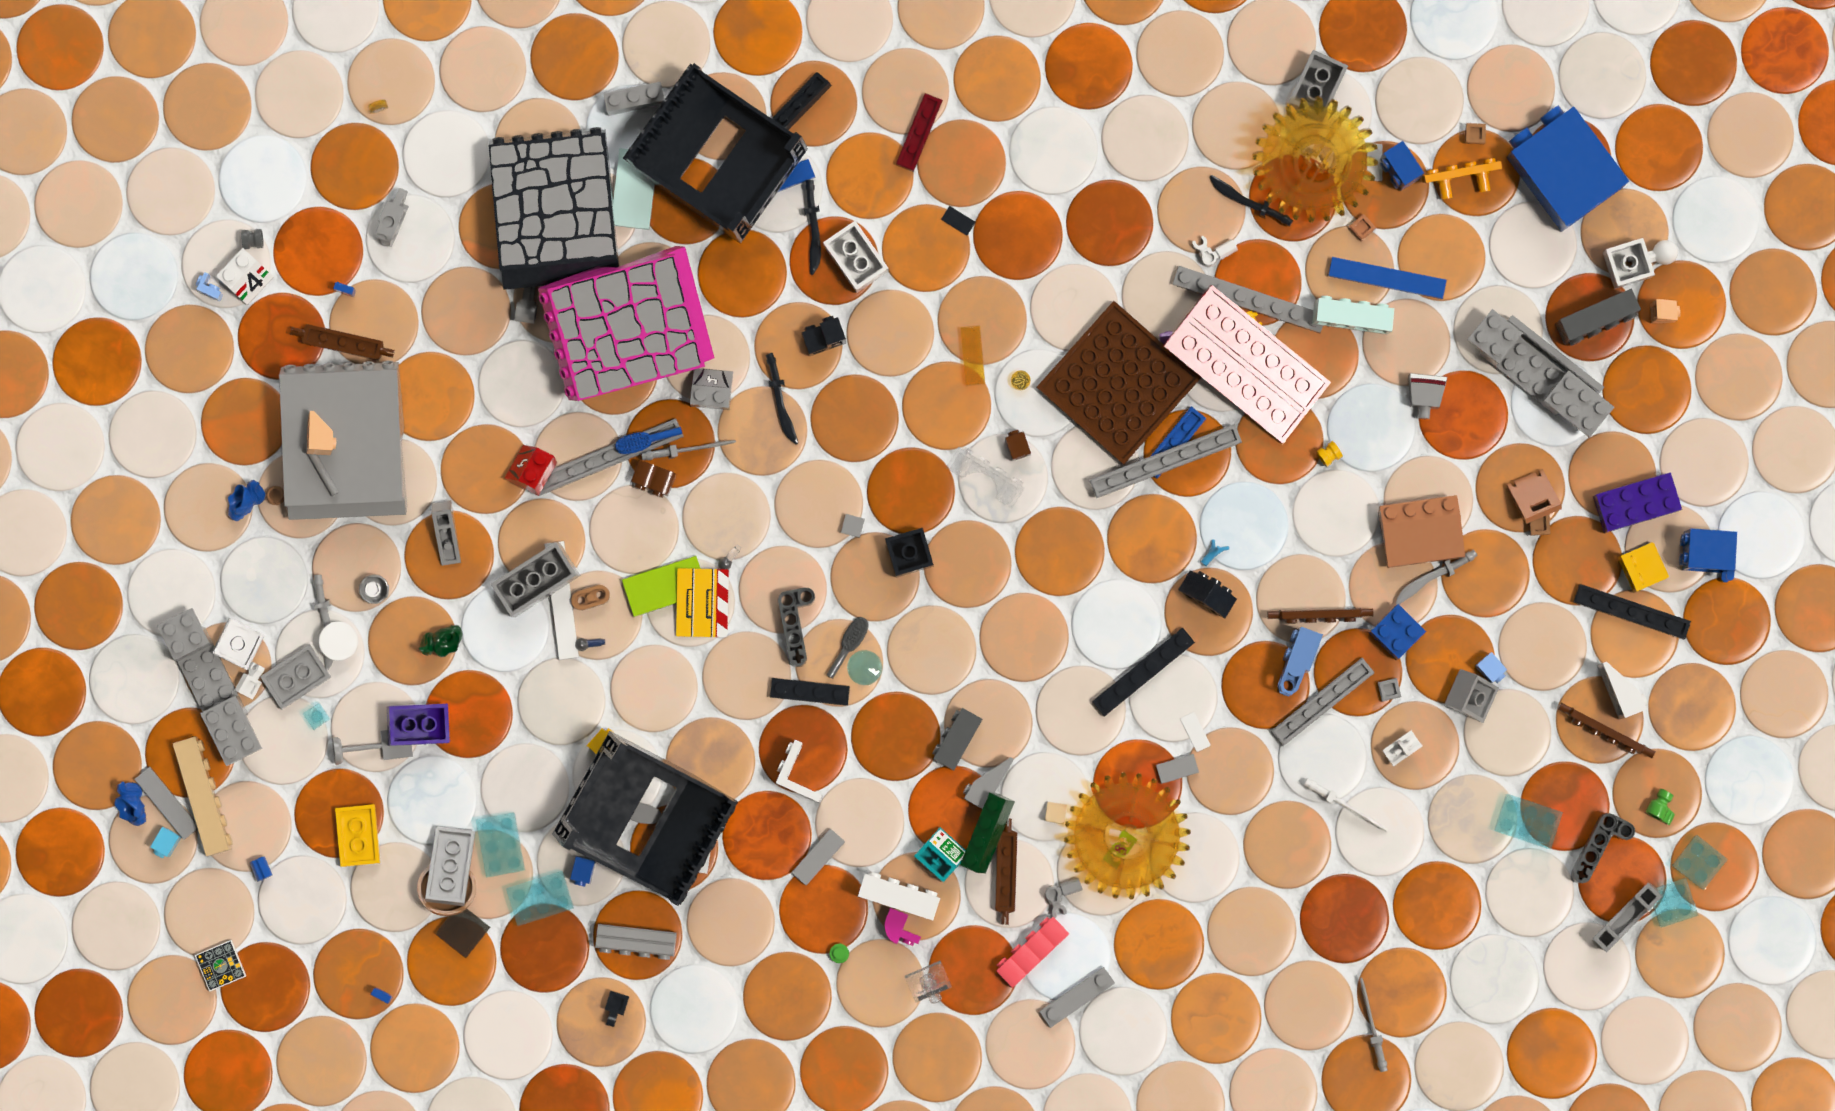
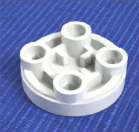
(338, 641)

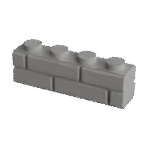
(636, 940)

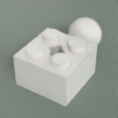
(1664, 252)

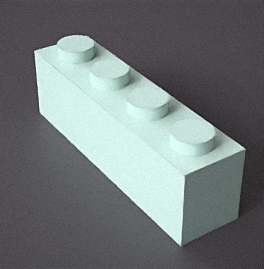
(1353, 316)

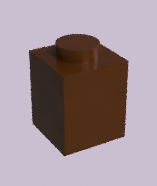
(1017, 445)

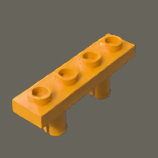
(1481, 171)

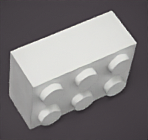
(855, 256)

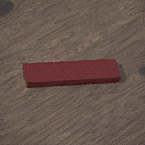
(919, 132)

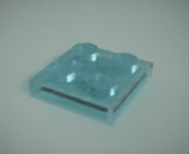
(1699, 862)
(1675, 904)

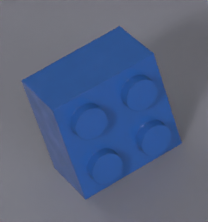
(1401, 166)
(1397, 632)

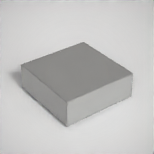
(852, 525)
(1389, 689)

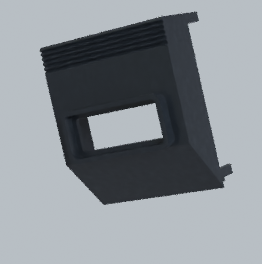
(748, 174)
(609, 799)

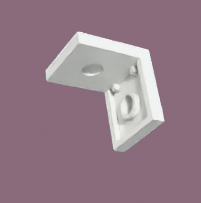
(785, 768)

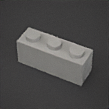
(634, 98)

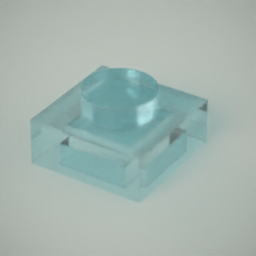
(316, 716)

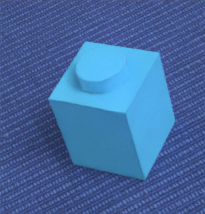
(165, 842)

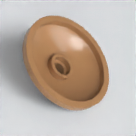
(445, 909)

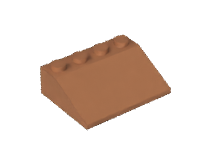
(1421, 531)

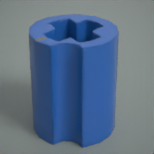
(261, 869)

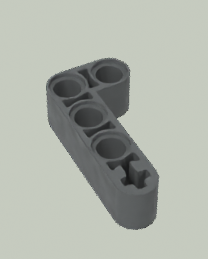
(796, 627)
(1598, 850)

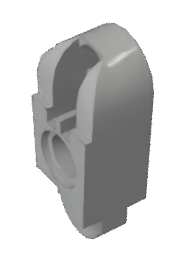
(392, 218)

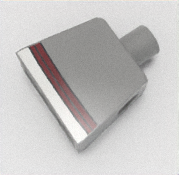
(1426, 392)

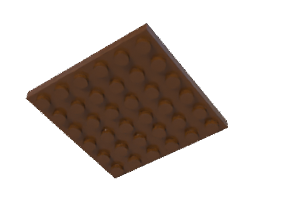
(1118, 382)

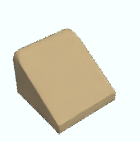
(1055, 812)

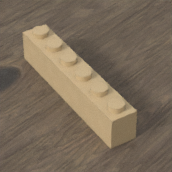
(202, 796)

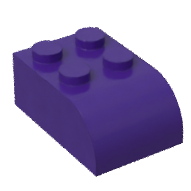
(418, 724)

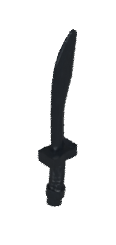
(1231, 193)
(815, 249)
(785, 420)

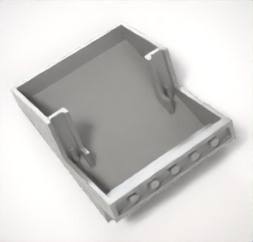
(368, 422)

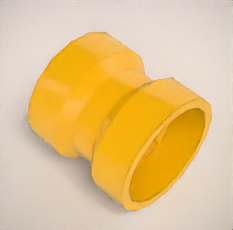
(1329, 454)

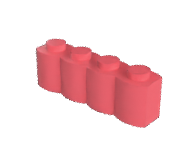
(1028, 955)

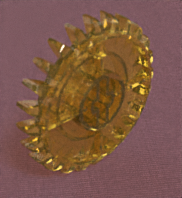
(1321, 127)
(1093, 843)

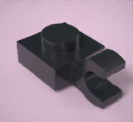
(616, 1005)

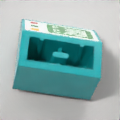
(941, 854)

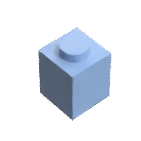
(1491, 668)

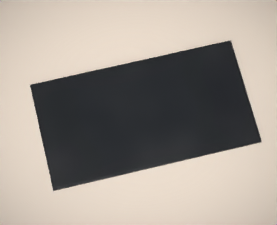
(958, 220)

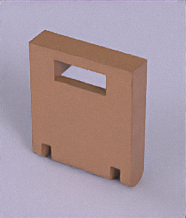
(1531, 492)

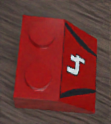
(531, 469)

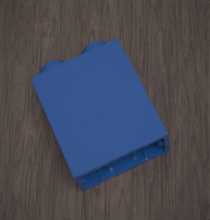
(1566, 166)

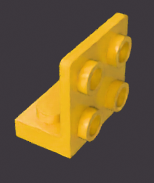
(1643, 567)

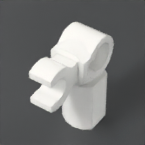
(1209, 257)

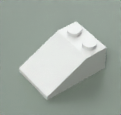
(1624, 696)

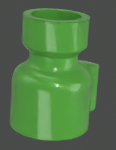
(1659, 809)

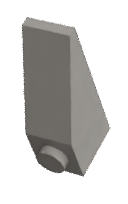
(446, 532)
(989, 782)

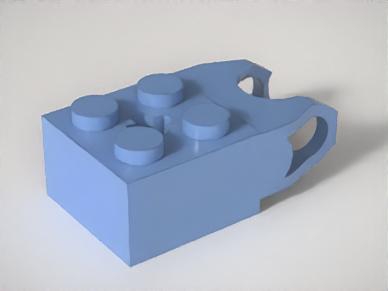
(1298, 658)

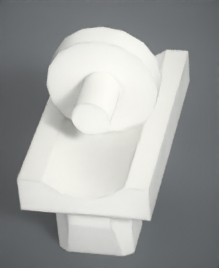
(1402, 748)

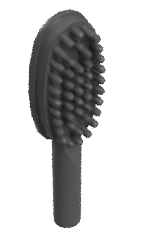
(851, 640)

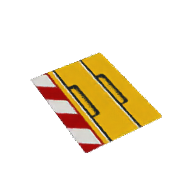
(702, 602)

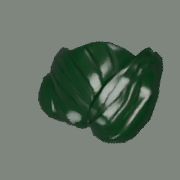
(442, 641)

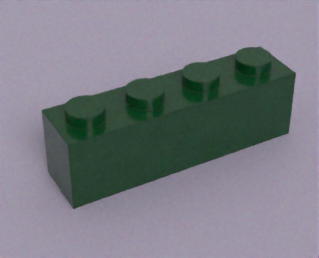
(987, 833)

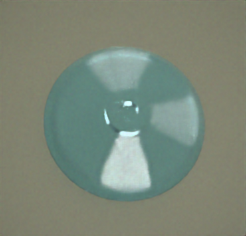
(864, 667)

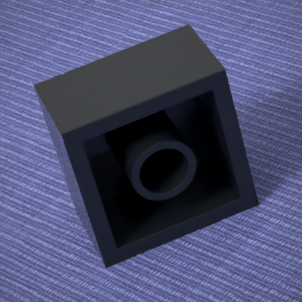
(909, 552)

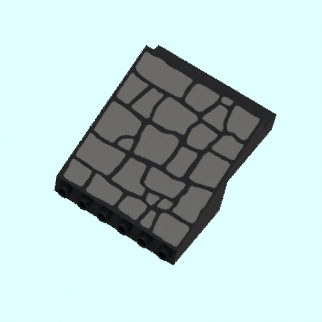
(552, 206)

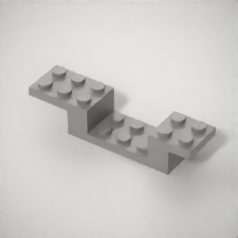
(1538, 376)
(211, 686)

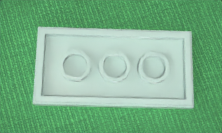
(632, 196)

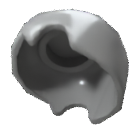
(374, 589)

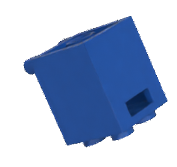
(1709, 552)

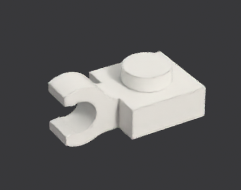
(249, 683)

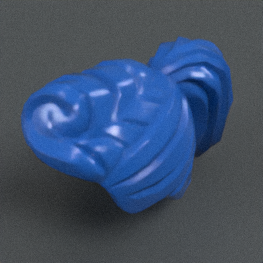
(244, 499)
(130, 804)

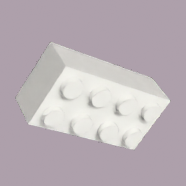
(899, 896)

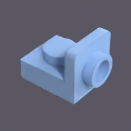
(211, 291)

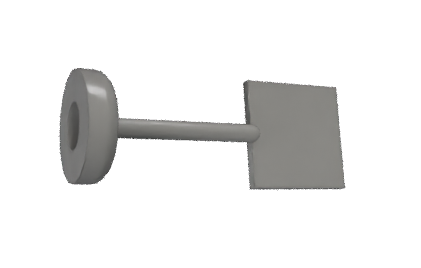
(389, 752)

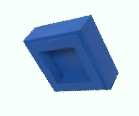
(344, 289)
(378, 993)

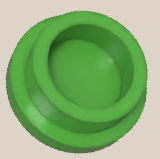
(839, 953)

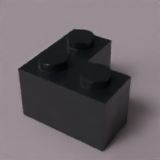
(824, 337)
(1208, 593)

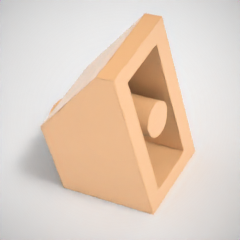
(1664, 311)
(319, 436)

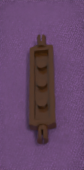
(342, 342)
(1311, 616)
(1598, 728)
(1006, 872)

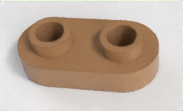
(590, 596)

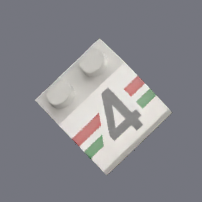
(245, 276)

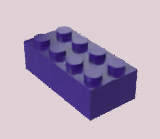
(1637, 502)

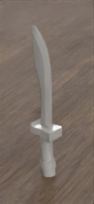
(672, 451)
(1449, 568)
(322, 605)
(1376, 1041)

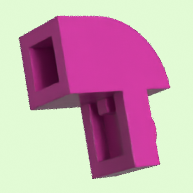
(894, 928)

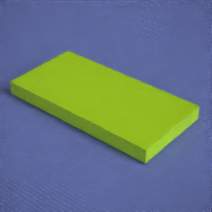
(655, 587)

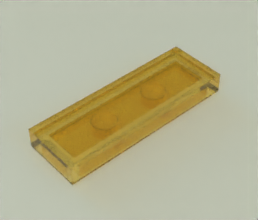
(972, 355)

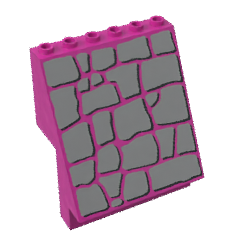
(626, 324)

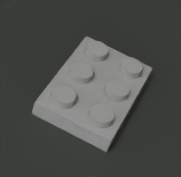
(295, 676)

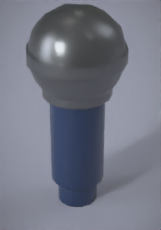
(582, 644)

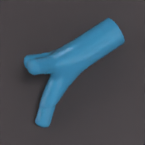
(1213, 552)

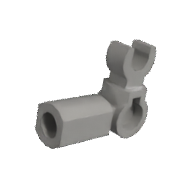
(1054, 894)

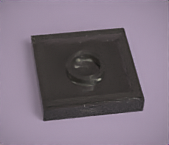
(463, 931)

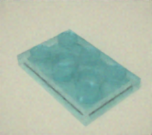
(1528, 821)
(500, 845)
(540, 898)

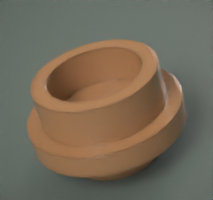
(275, 495)

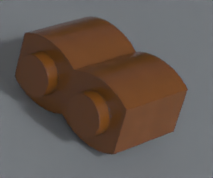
(653, 478)

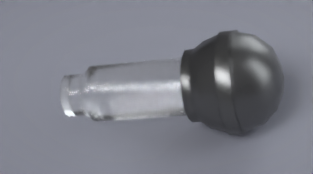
(726, 562)

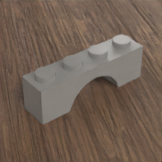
(1627, 917)

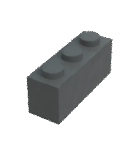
(956, 738)

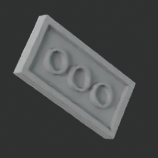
(450, 866)

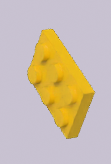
(357, 835)

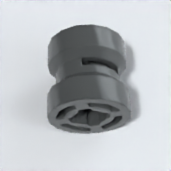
(252, 239)

